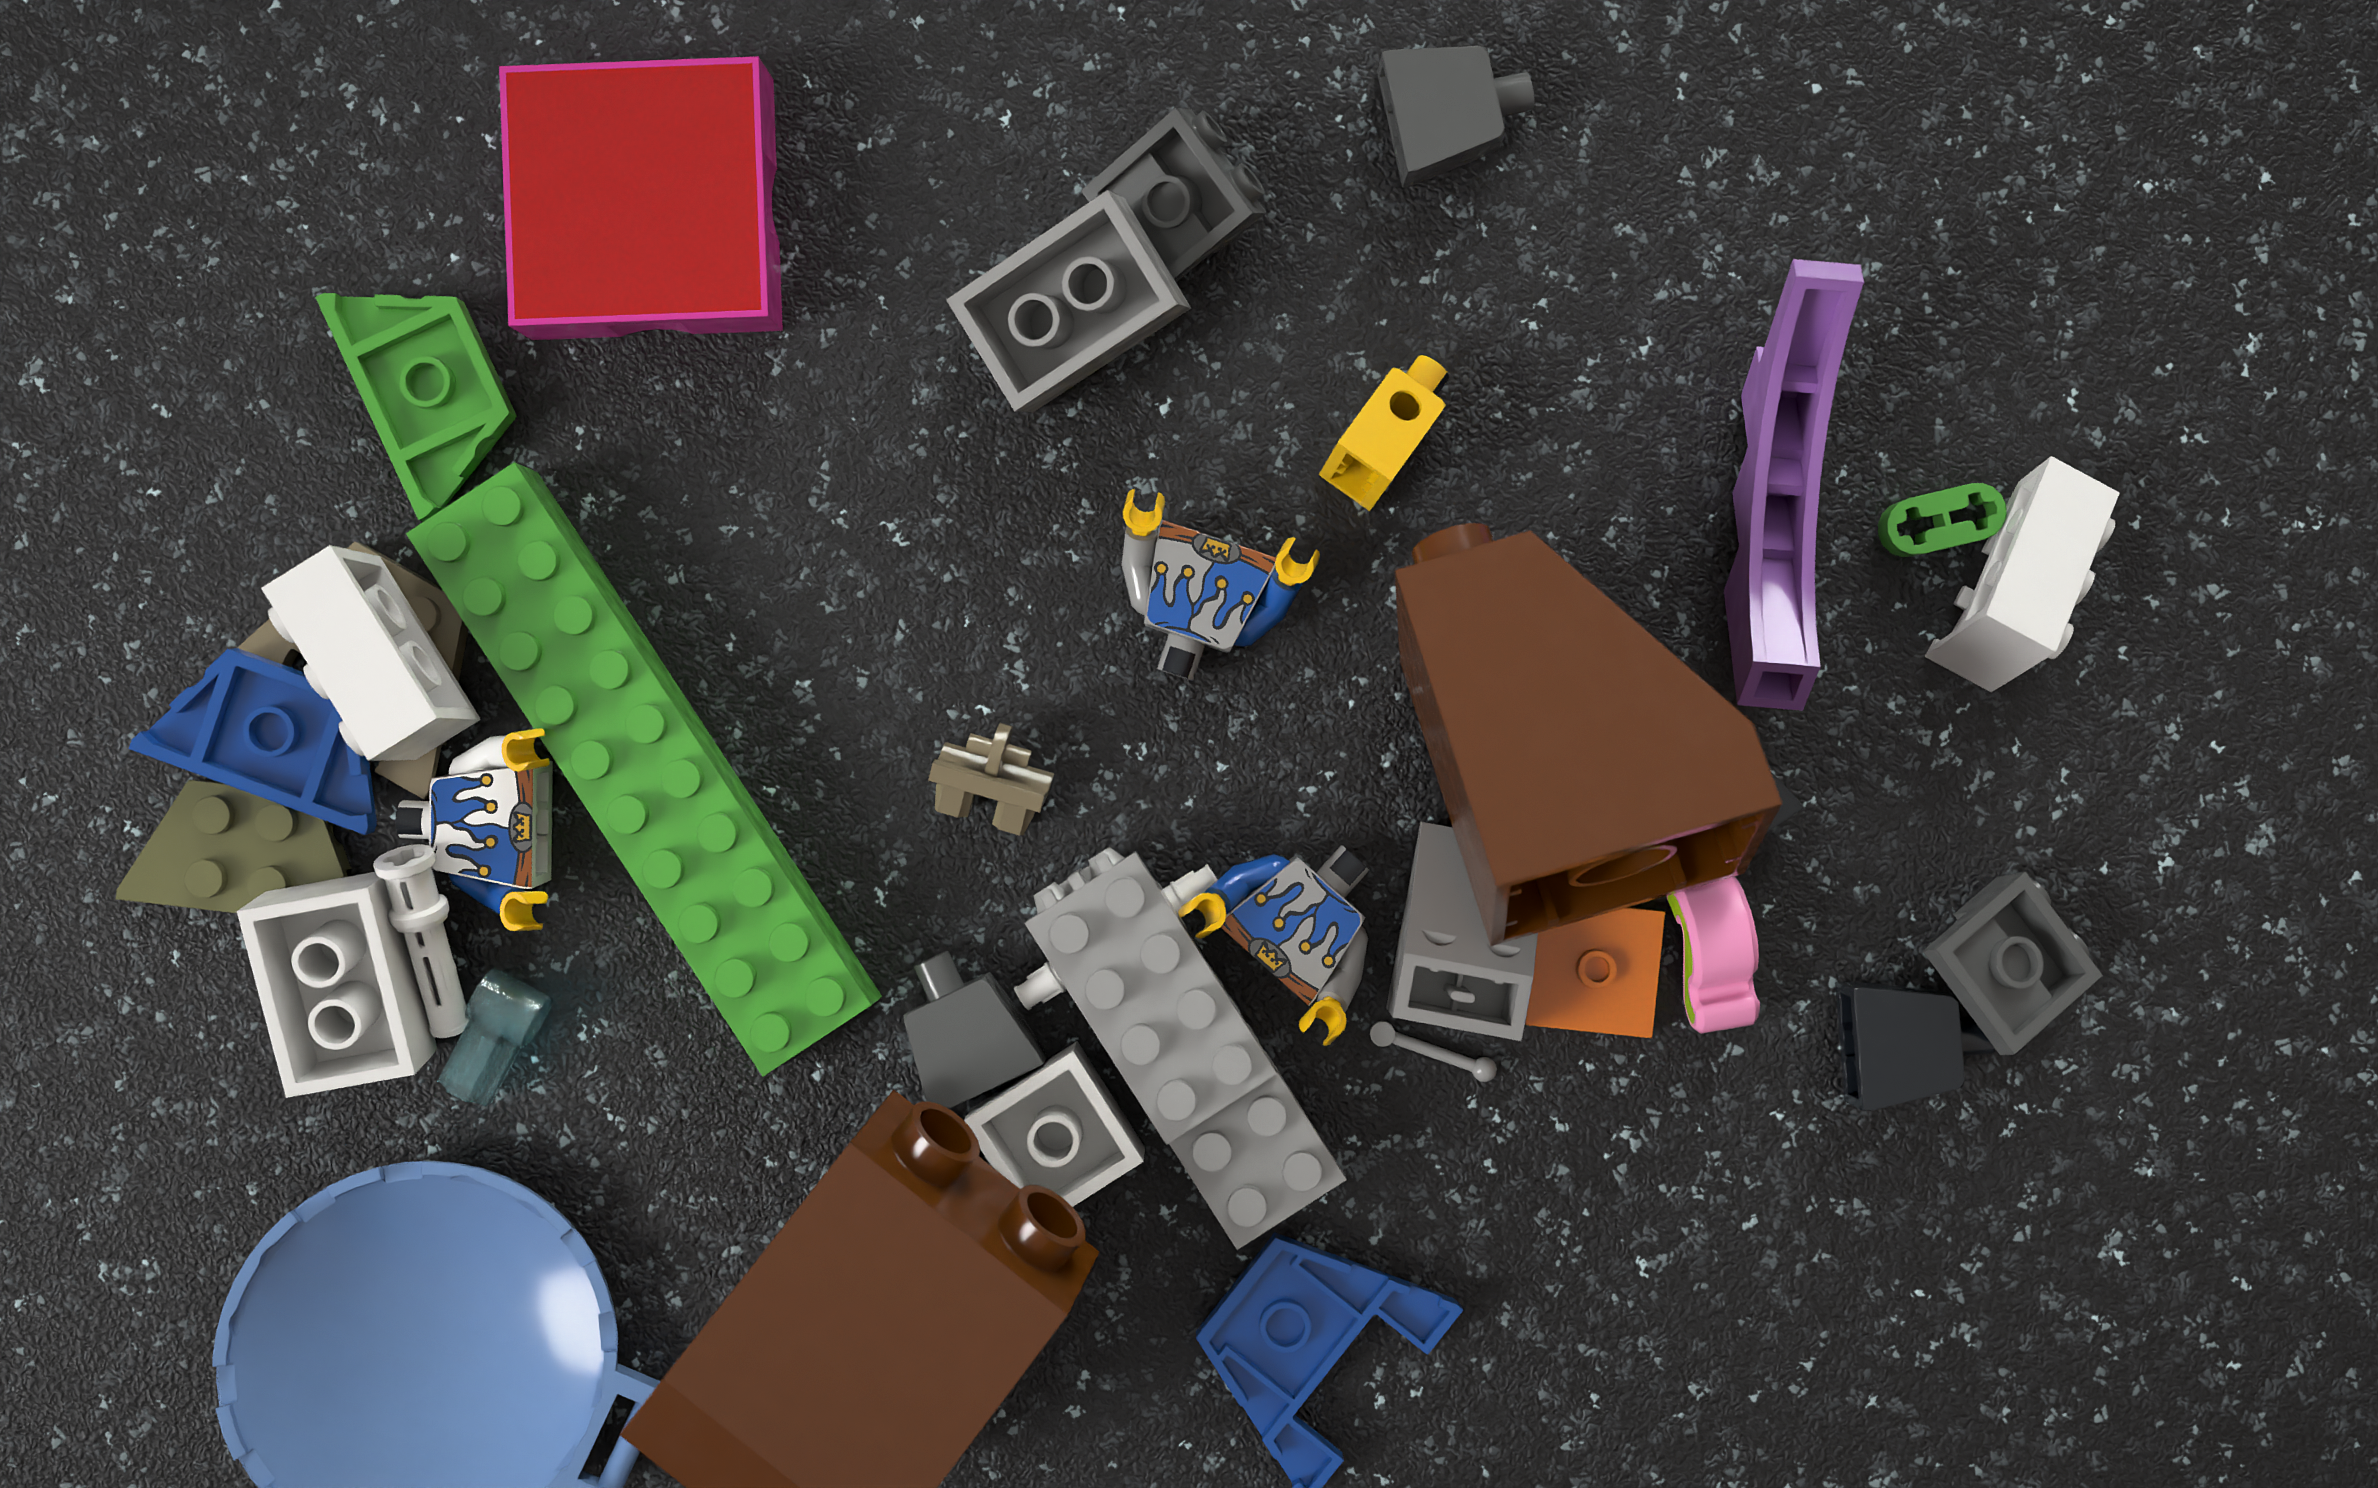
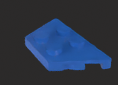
(268, 736)

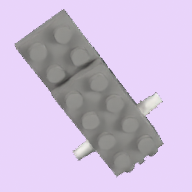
(1179, 1039)

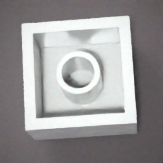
(1057, 1129)

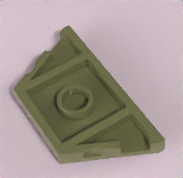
(228, 848)

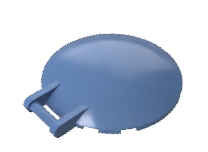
(422, 1340)

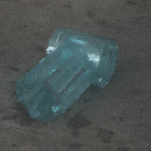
(501, 1020)

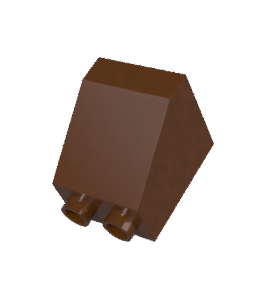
(1568, 738)
(873, 1320)

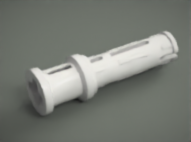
(420, 915)

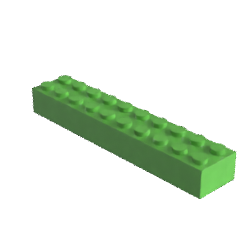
(644, 766)

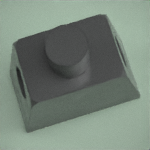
(1446, 107)
(967, 1034)

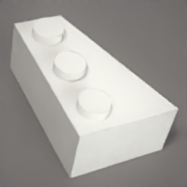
(2030, 578)

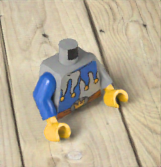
(1203, 587)
(1295, 927)

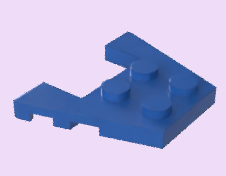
(1289, 1327)

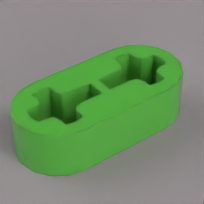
(1938, 507)

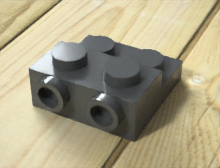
(1183, 189)
(2012, 961)

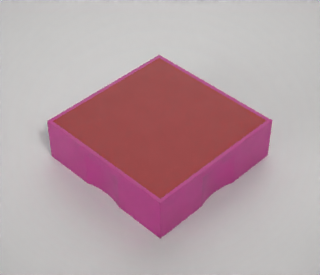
(640, 197)

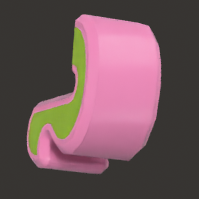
(1717, 955)

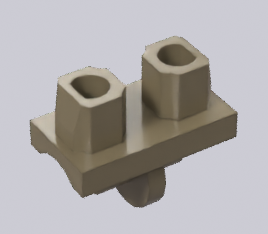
(992, 771)

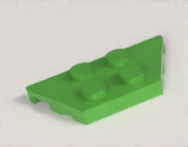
(423, 387)

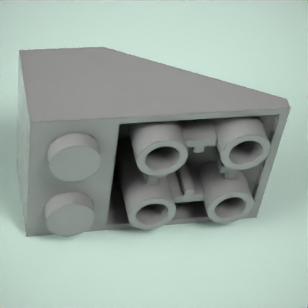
(1443, 955)

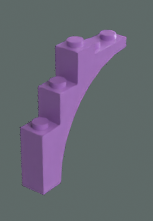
(1778, 486)

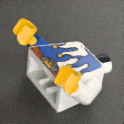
(491, 825)

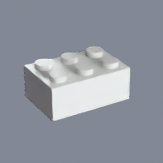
(369, 655)
(336, 985)

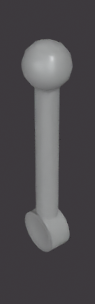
(1383, 1034)

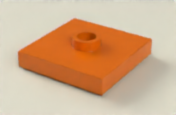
(1599, 974)

